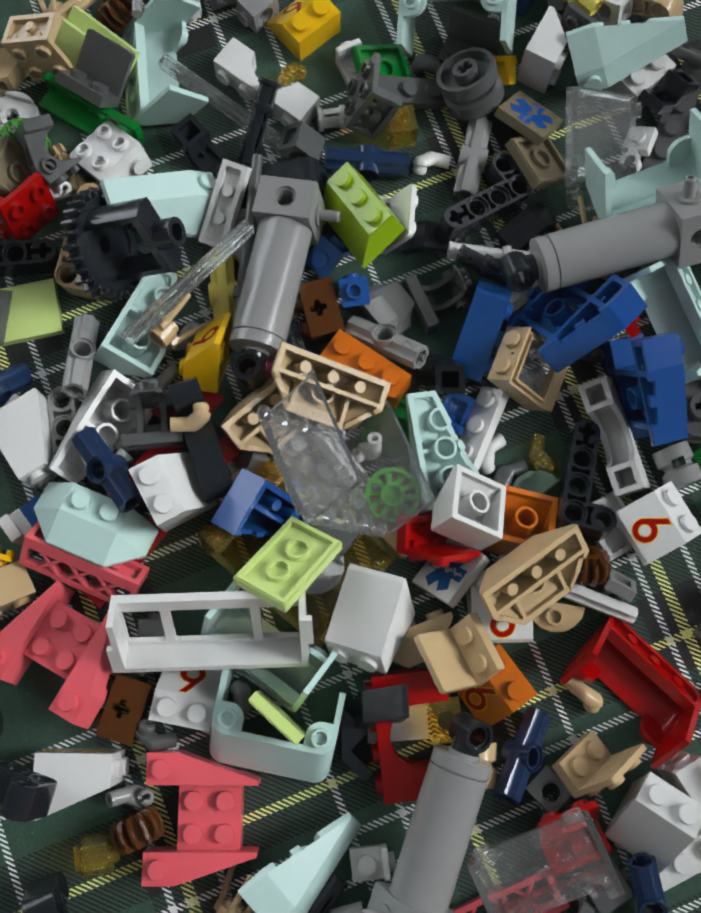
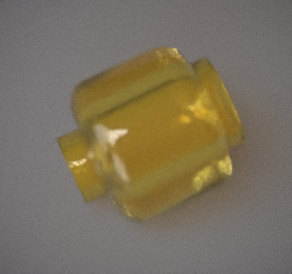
(95, 855)

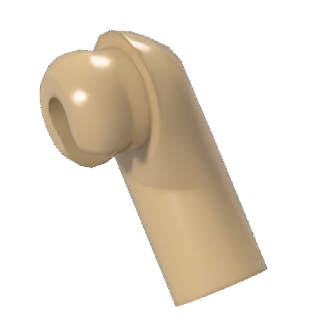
(194, 421)
(591, 699)

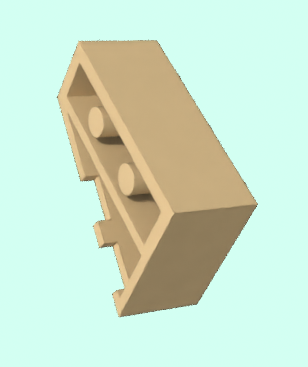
(15, 588)

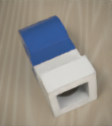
(20, 521)

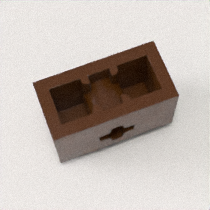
(319, 295)
(138, 697)

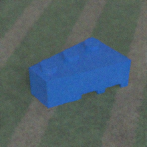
(482, 328)
(254, 507)

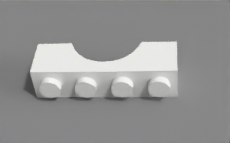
(237, 68)
(622, 456)

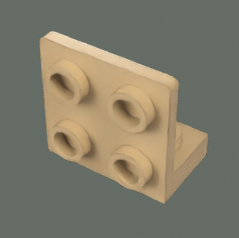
(32, 44)
(460, 655)
(590, 766)

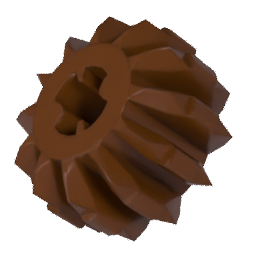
(114, 13)
(594, 568)
(137, 830)

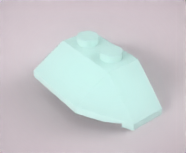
(92, 525)

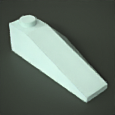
(613, 52)
(171, 194)
(144, 355)
(434, 440)
(299, 880)

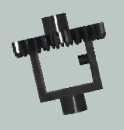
(105, 245)

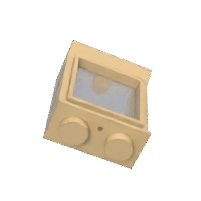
(524, 372)

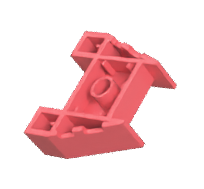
(65, 645)
(207, 818)

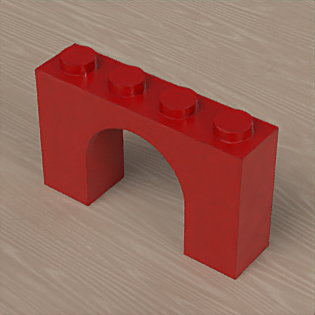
(400, 776)

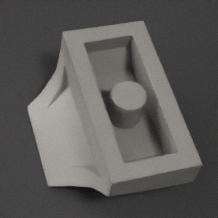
(389, 305)

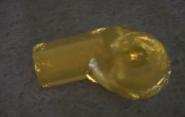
(292, 72)
(539, 457)

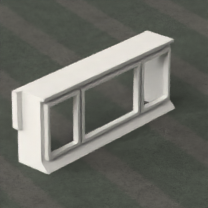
(203, 651)

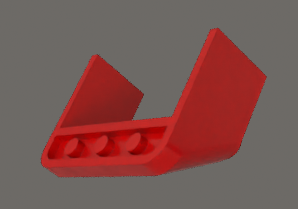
(643, 682)

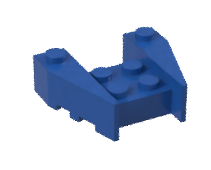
(578, 322)
(650, 384)

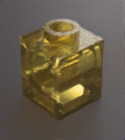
(402, 128)
(434, 710)

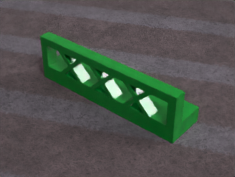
(82, 114)

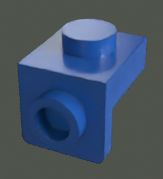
(326, 255)
(353, 290)
(458, 408)

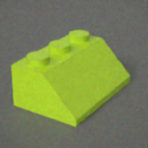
(366, 221)

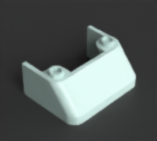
(412, 8)
(150, 92)
(639, 189)
(673, 307)
(284, 684)
(270, 755)

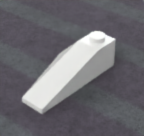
(108, 412)

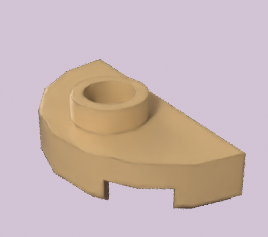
(559, 617)

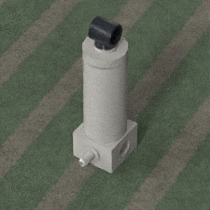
(289, 221)
(613, 243)
(439, 824)

